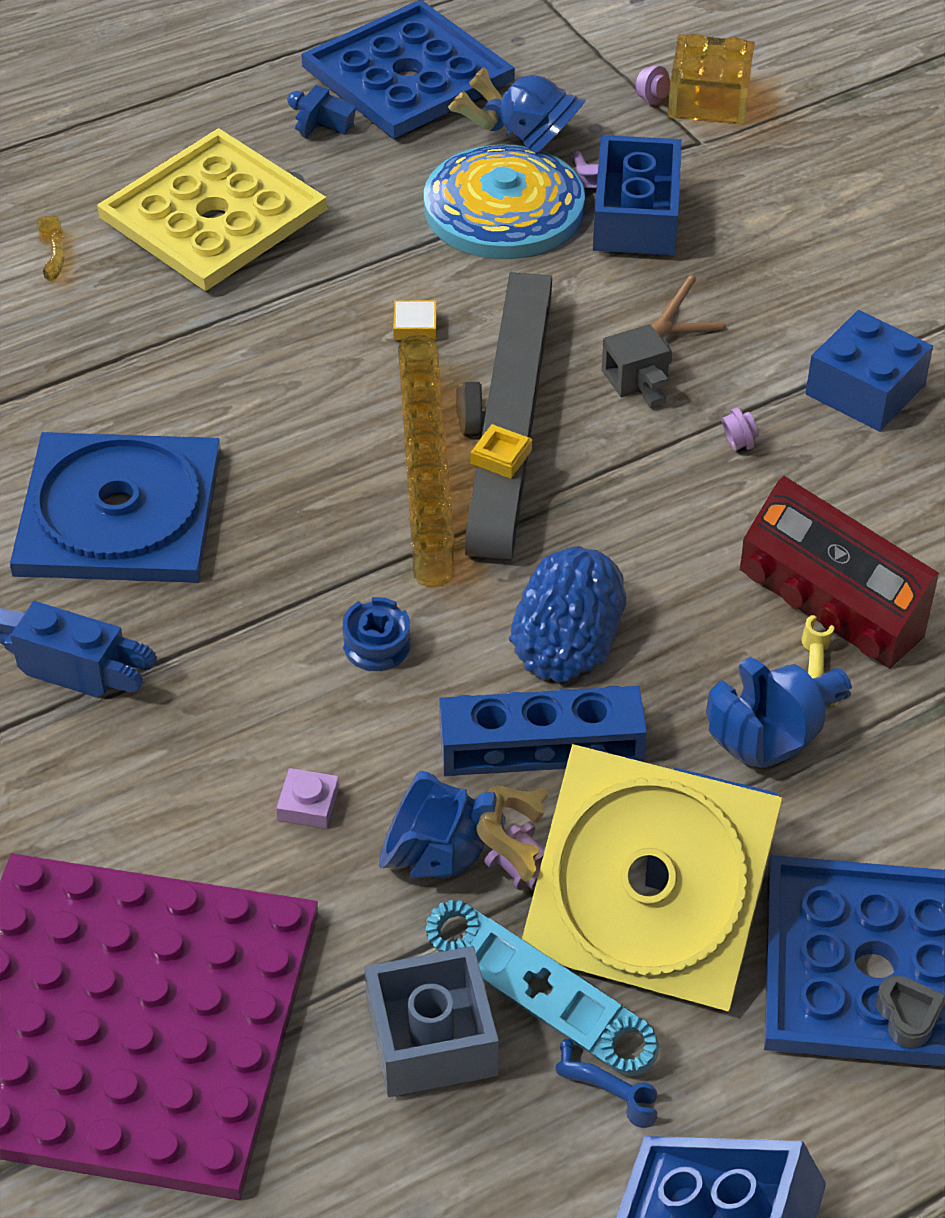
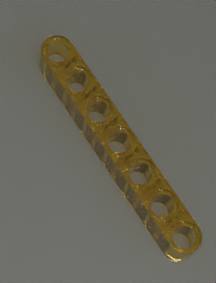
(426, 462)

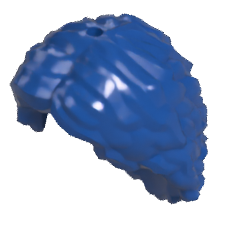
(568, 614)

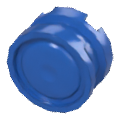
(376, 634)

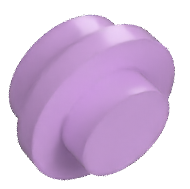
(653, 84)
(740, 429)

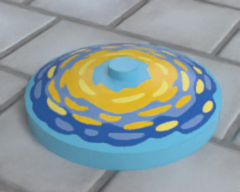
(504, 201)

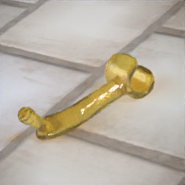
(50, 229)

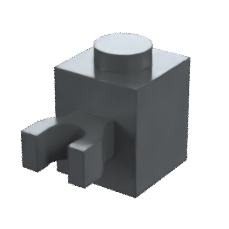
(637, 363)

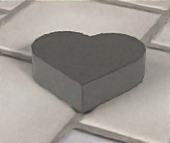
(469, 407)
(910, 1010)

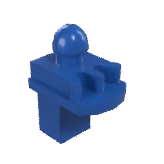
(321, 108)

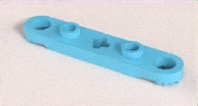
(571, 1008)

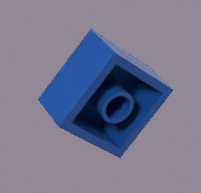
(868, 370)

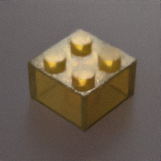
(711, 79)

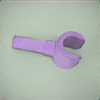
(587, 172)

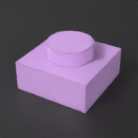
(307, 798)

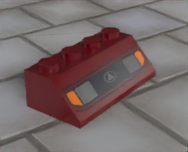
(839, 572)

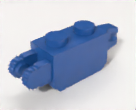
(73, 650)

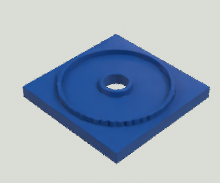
(415, 38)
(148, 538)
(817, 928)

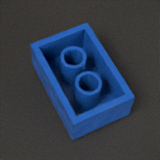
(637, 195)

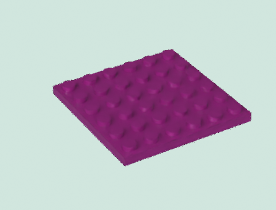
(142, 1021)

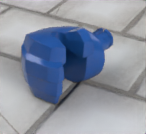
(775, 712)

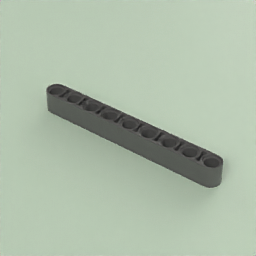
(511, 406)

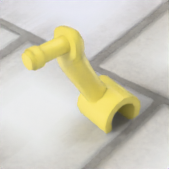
(816, 643)

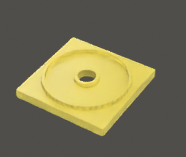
(215, 173)
(716, 856)

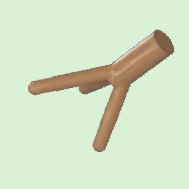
(664, 324)

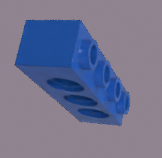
(538, 728)

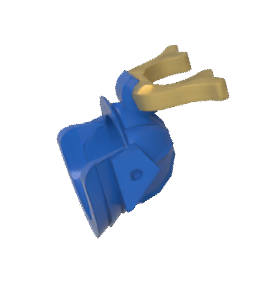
(529, 108)
(445, 830)

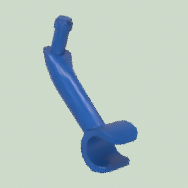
(594, 1075)

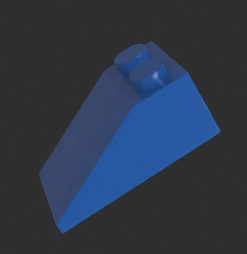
(722, 1179)

